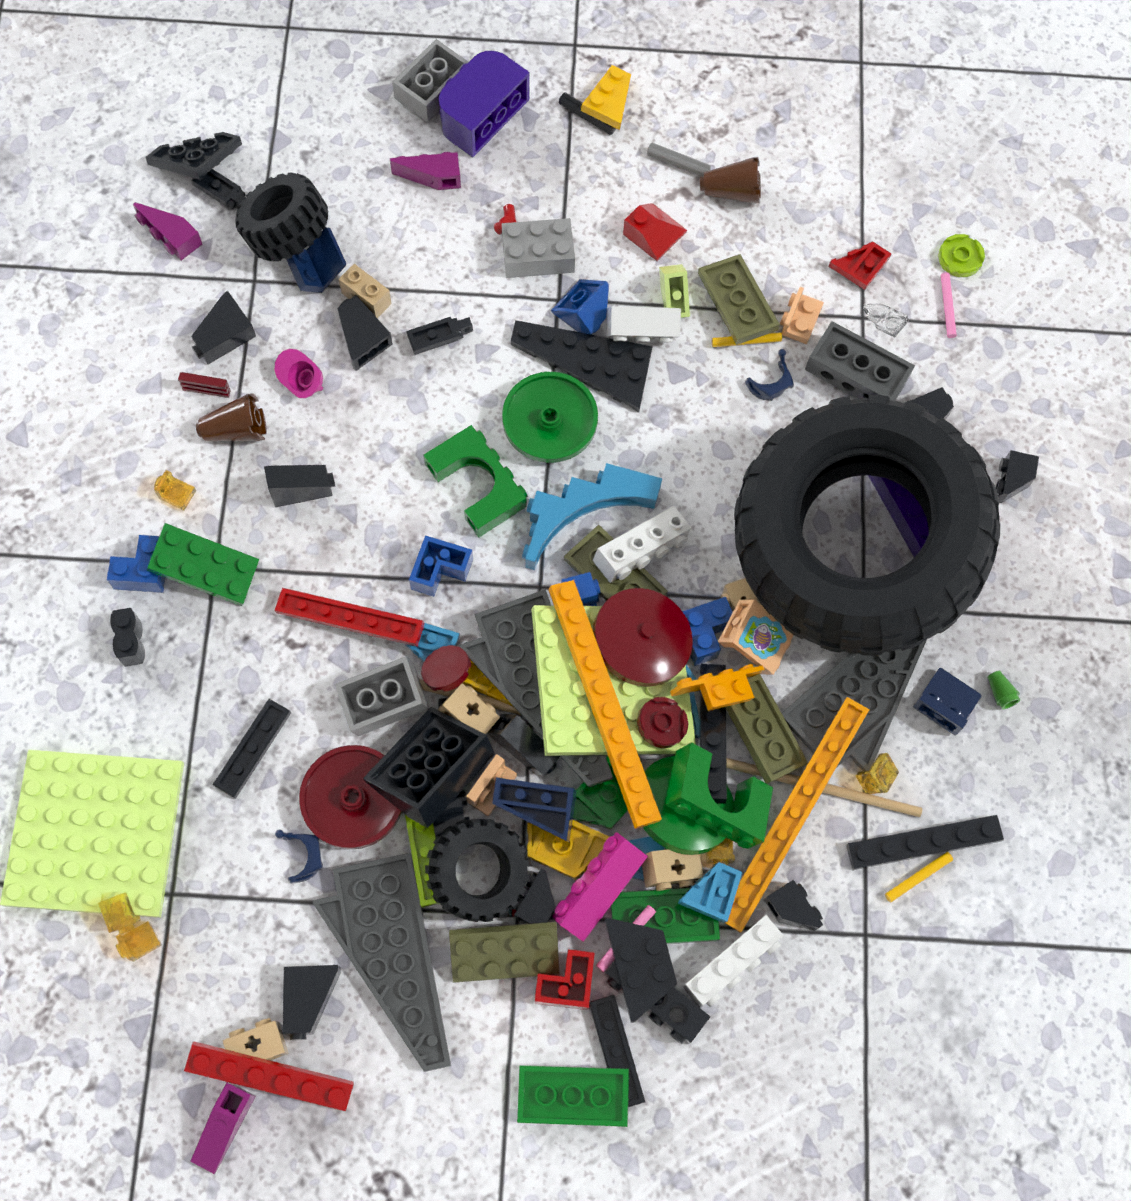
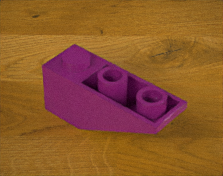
(432, 170)
(173, 230)
(222, 1126)

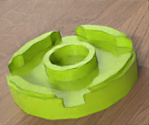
(961, 255)

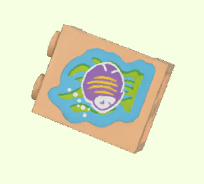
(756, 635)

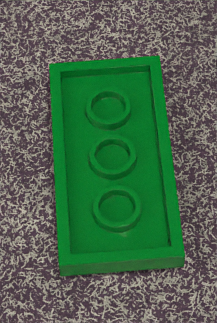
(202, 564)
(676, 921)
(573, 1096)

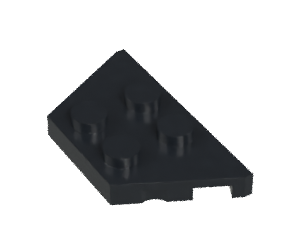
(641, 964)

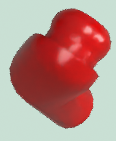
(509, 217)

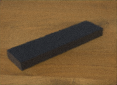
(252, 748)
(615, 1043)

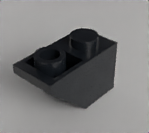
(1017, 474)
(538, 902)
(792, 908)

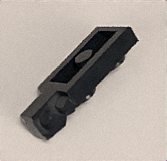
(220, 189)
(438, 334)

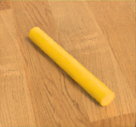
(728, 341)
(918, 877)

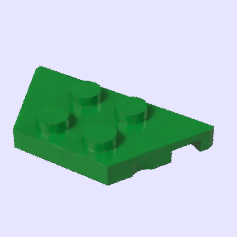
(601, 803)

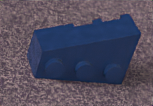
(537, 803)

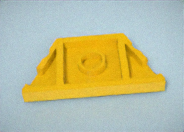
(563, 856)

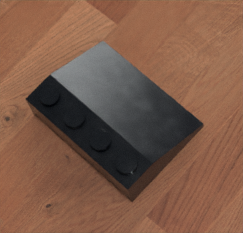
(430, 766)

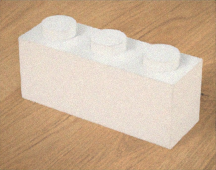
(643, 323)

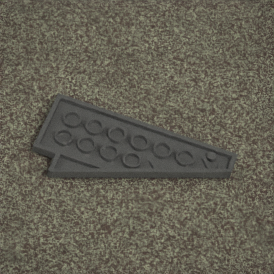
(509, 663)
(870, 681)
(385, 937)

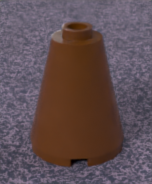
(734, 181)
(234, 421)

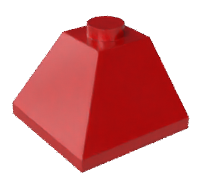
(652, 230)

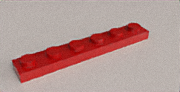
(349, 617)
(268, 1076)

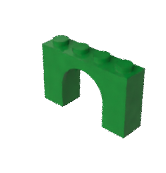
(470, 449)
(691, 797)

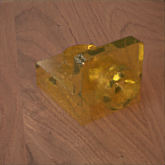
(173, 490)
(880, 776)
(722, 853)
(118, 913)
(138, 942)

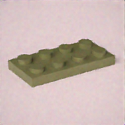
(738, 299)
(581, 560)
(766, 733)
(504, 952)

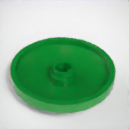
(550, 417)
(675, 830)

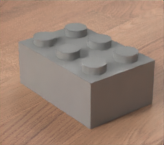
(425, 77)
(538, 248)
(381, 696)

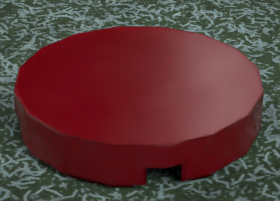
(446, 668)
(662, 722)

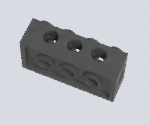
(858, 364)

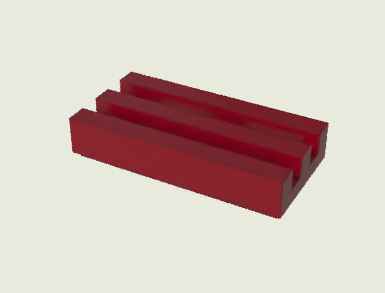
(204, 384)

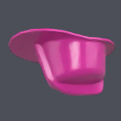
(298, 373)

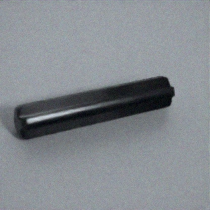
(574, 106)

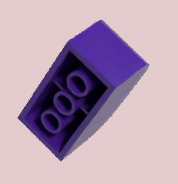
(482, 99)

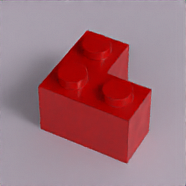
(573, 988)

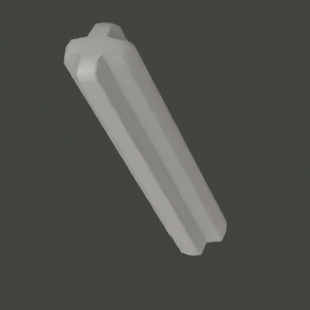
(678, 159)

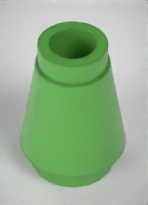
(1004, 692)

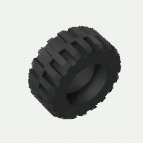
(282, 217)
(511, 877)

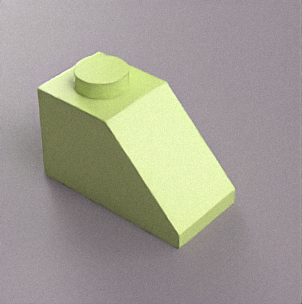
(675, 288)

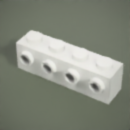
(642, 544)
(735, 959)

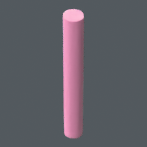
(948, 305)
(642, 919)

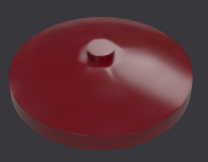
(643, 637)
(341, 804)

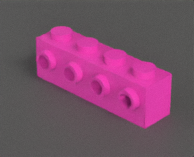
(599, 886)

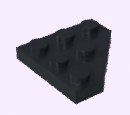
(195, 156)

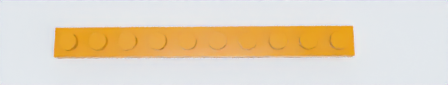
(604, 705)
(795, 812)

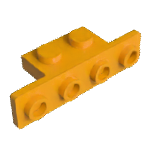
(723, 689)

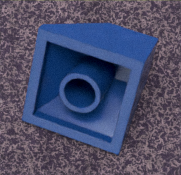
(584, 306)

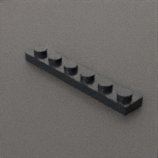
(714, 740)
(924, 842)

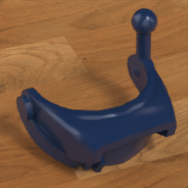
(775, 389)
(314, 861)

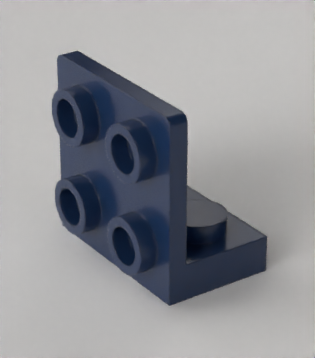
(318, 263)
(947, 701)

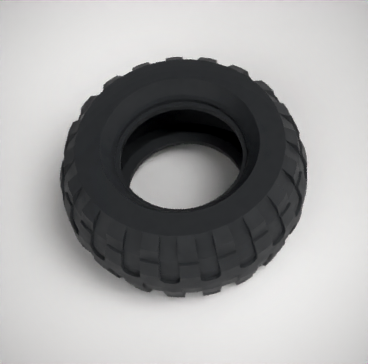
(874, 440)

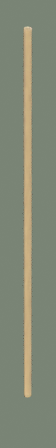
(752, 769)

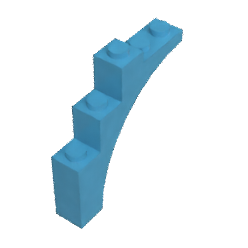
(613, 488)

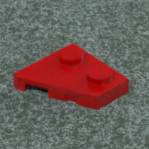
(862, 264)

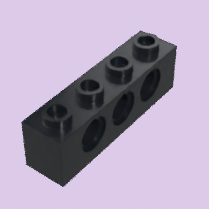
(693, 1019)

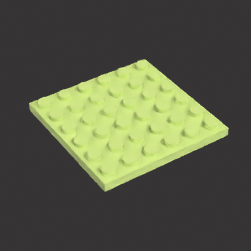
(564, 706)
(92, 832)

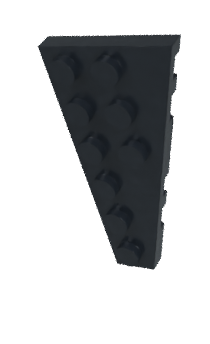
(595, 360)

